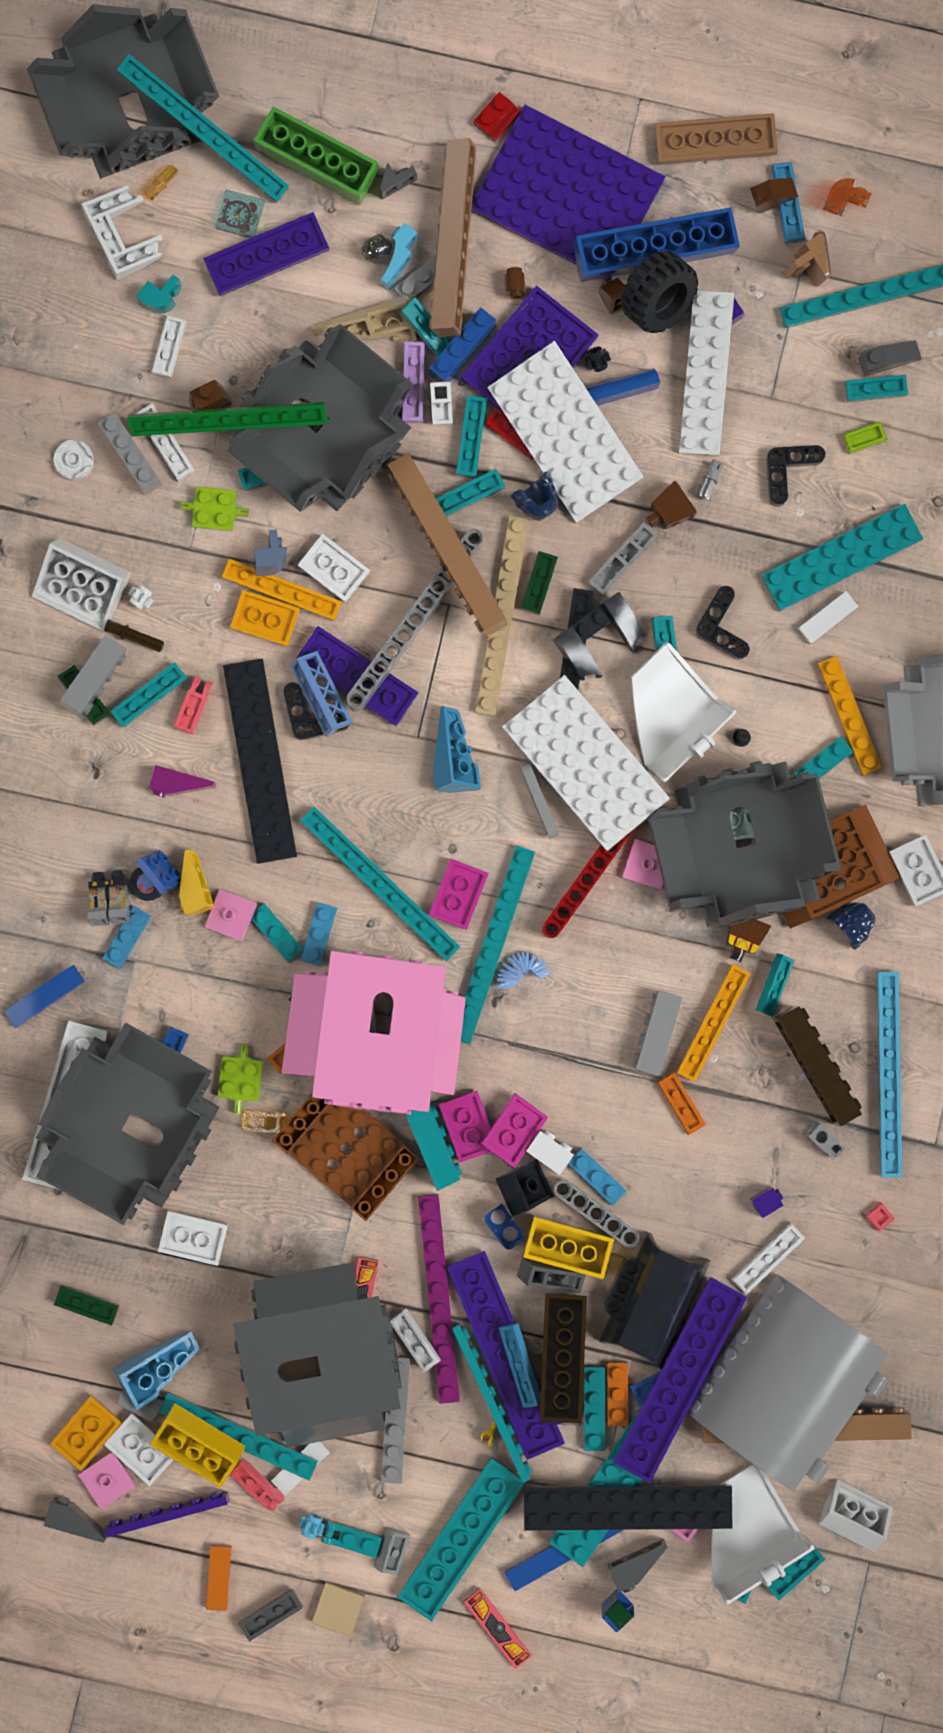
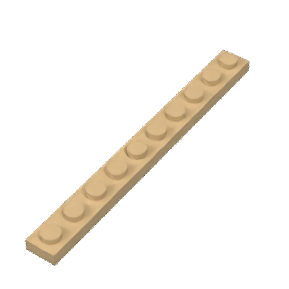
(505, 599)

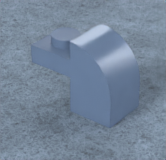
(272, 559)

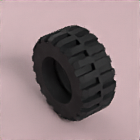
(659, 292)

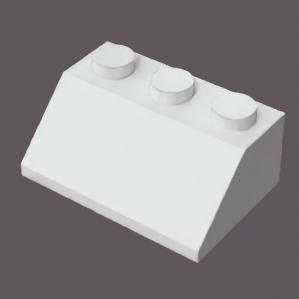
(856, 1516)

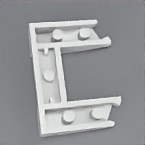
(99, 215)

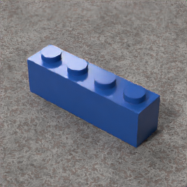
(462, 346)

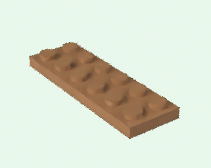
(716, 138)

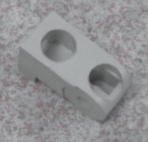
(824, 1140)

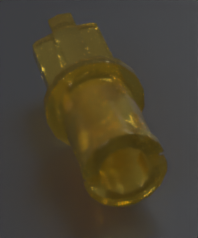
(160, 182)

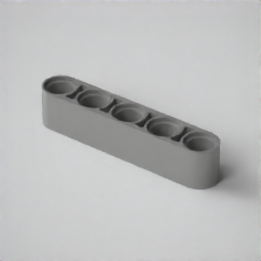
(605, 1217)

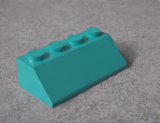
(434, 1148)

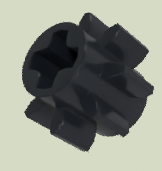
(597, 359)

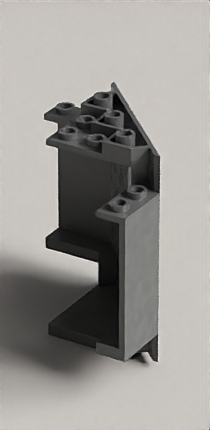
(83, 85)
(362, 426)
(750, 882)
(91, 1106)
(355, 1349)

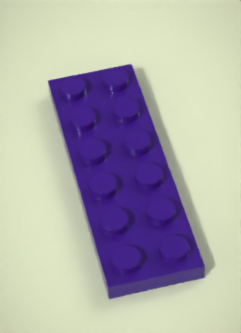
(266, 254)
(347, 666)

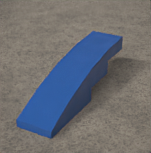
(44, 996)

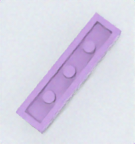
(414, 372)

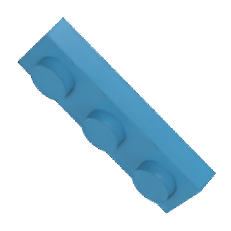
(318, 934)
(127, 937)
(597, 1176)

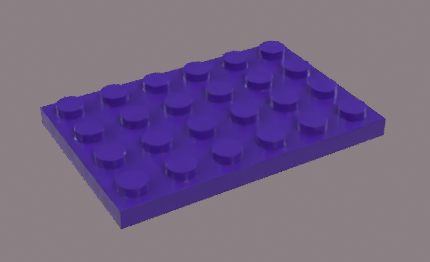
(525, 333)

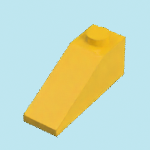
(193, 888)

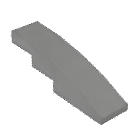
(623, 558)

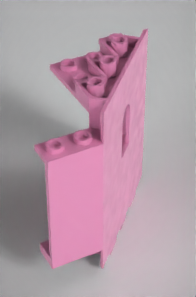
(366, 1069)

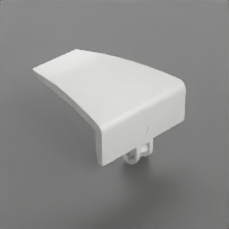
(674, 712)
(761, 1538)

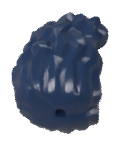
(538, 500)
(855, 921)

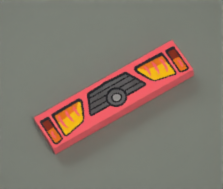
(366, 1276)
(497, 1628)

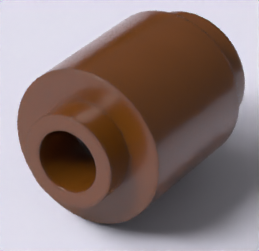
(515, 282)

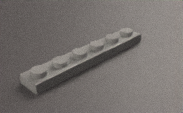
(395, 1431)

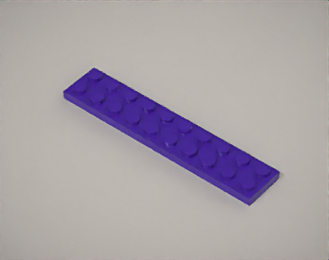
(486, 1313)
(680, 1380)

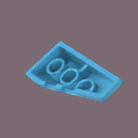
(452, 762)
(150, 1370)

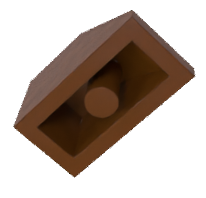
(773, 193)
(610, 293)

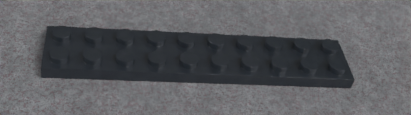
(260, 761)
(627, 1507)

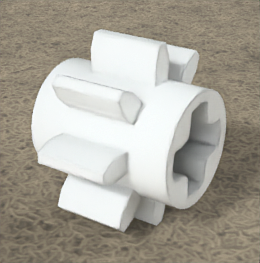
(140, 597)

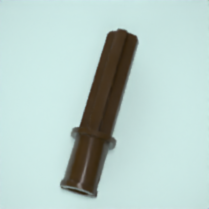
(134, 636)

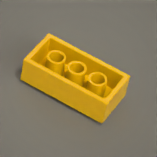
(568, 1247)
(197, 1445)

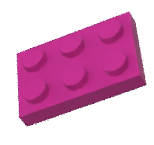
(458, 894)
(466, 1125)
(514, 1130)

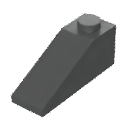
(888, 357)
(549, 1276)
(72, 1519)
(632, 1568)

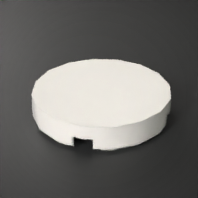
(73, 459)

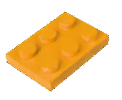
(265, 618)
(86, 1432)

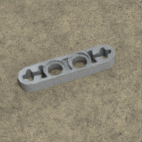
(539, 801)

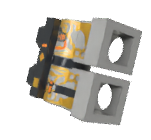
(108, 899)

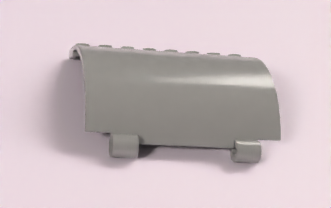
(788, 1384)

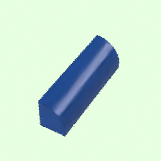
(624, 386)

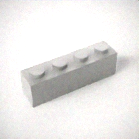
(130, 453)
(93, 677)
(657, 1033)

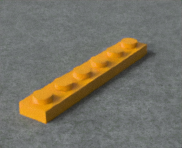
(282, 590)
(849, 716)
(713, 1023)

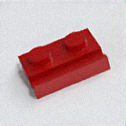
(497, 116)

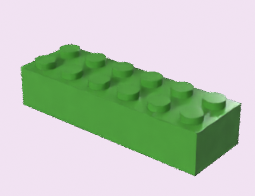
(316, 155)

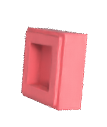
(880, 1216)

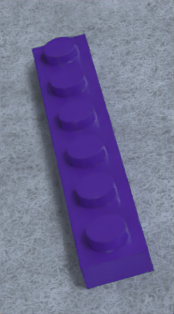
(175, 1511)

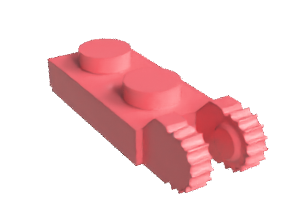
(192, 707)
(257, 1485)

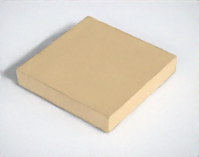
(338, 1609)

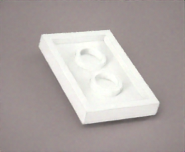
(334, 568)
(919, 870)
(193, 1238)
(132, 1447)

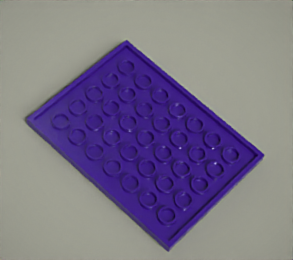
(562, 185)

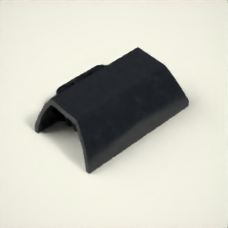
(653, 1303)

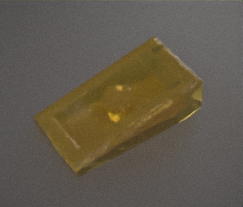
(263, 1121)

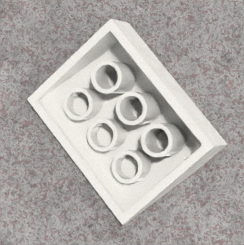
(80, 583)

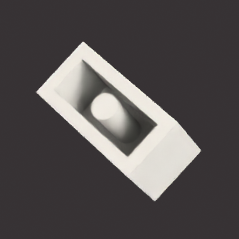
(550, 1152)

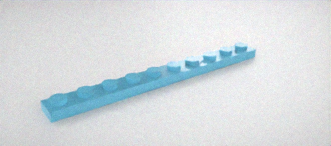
(889, 1074)

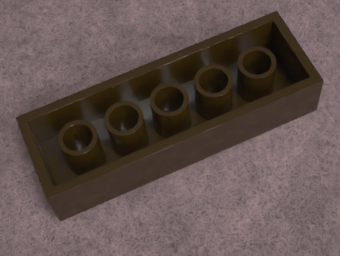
(817, 1066)
(563, 1359)

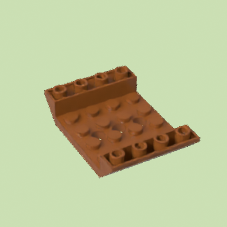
(863, 865)
(364, 1174)

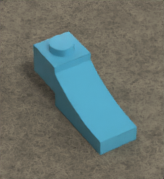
(403, 240)

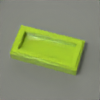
(864, 437)

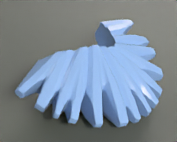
(520, 968)

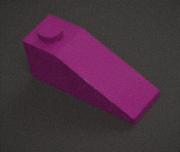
(172, 782)

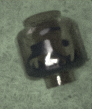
(376, 248)

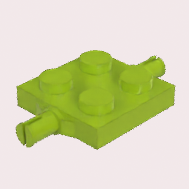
(214, 509)
(240, 1078)

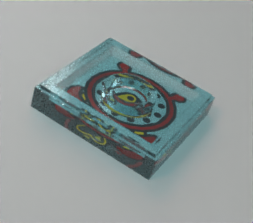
(240, 214)

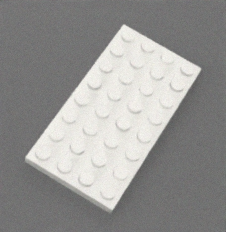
(565, 431)
(586, 763)

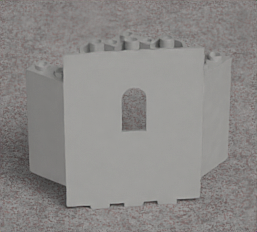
(916, 729)

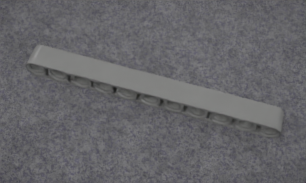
(409, 628)

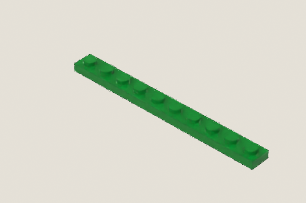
(228, 419)

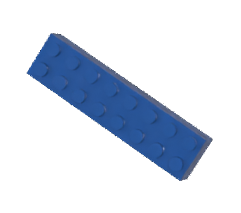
(623, 248)

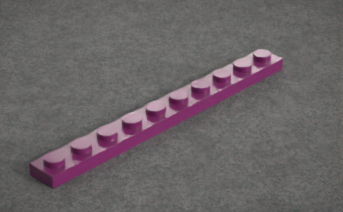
(439, 1298)

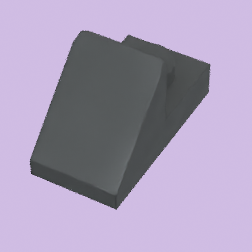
(392, 183)

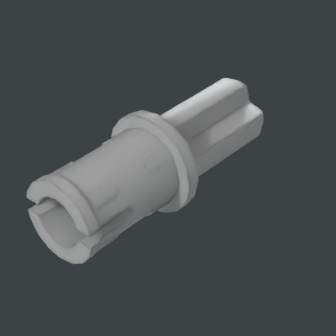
(710, 479)

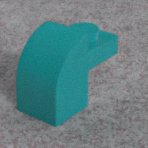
(160, 300)

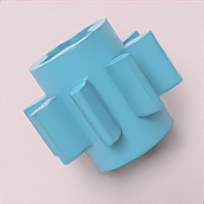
(311, 1525)

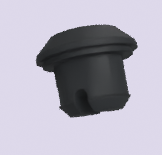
(741, 737)

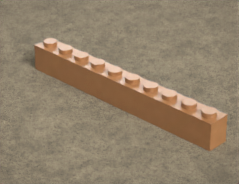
(453, 237)
(447, 545)
(862, 1426)

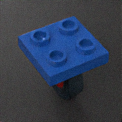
(154, 876)

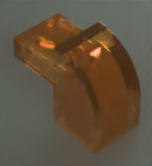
(844, 192)

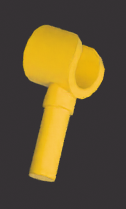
(489, 1434)

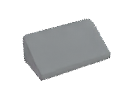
(148, 1411)
(391, 1551)

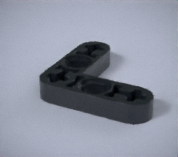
(786, 461)
(716, 630)
(303, 720)

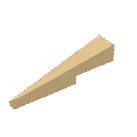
(374, 322)

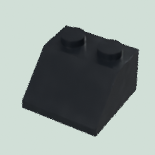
(524, 1187)

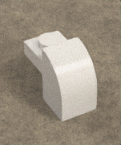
(441, 403)

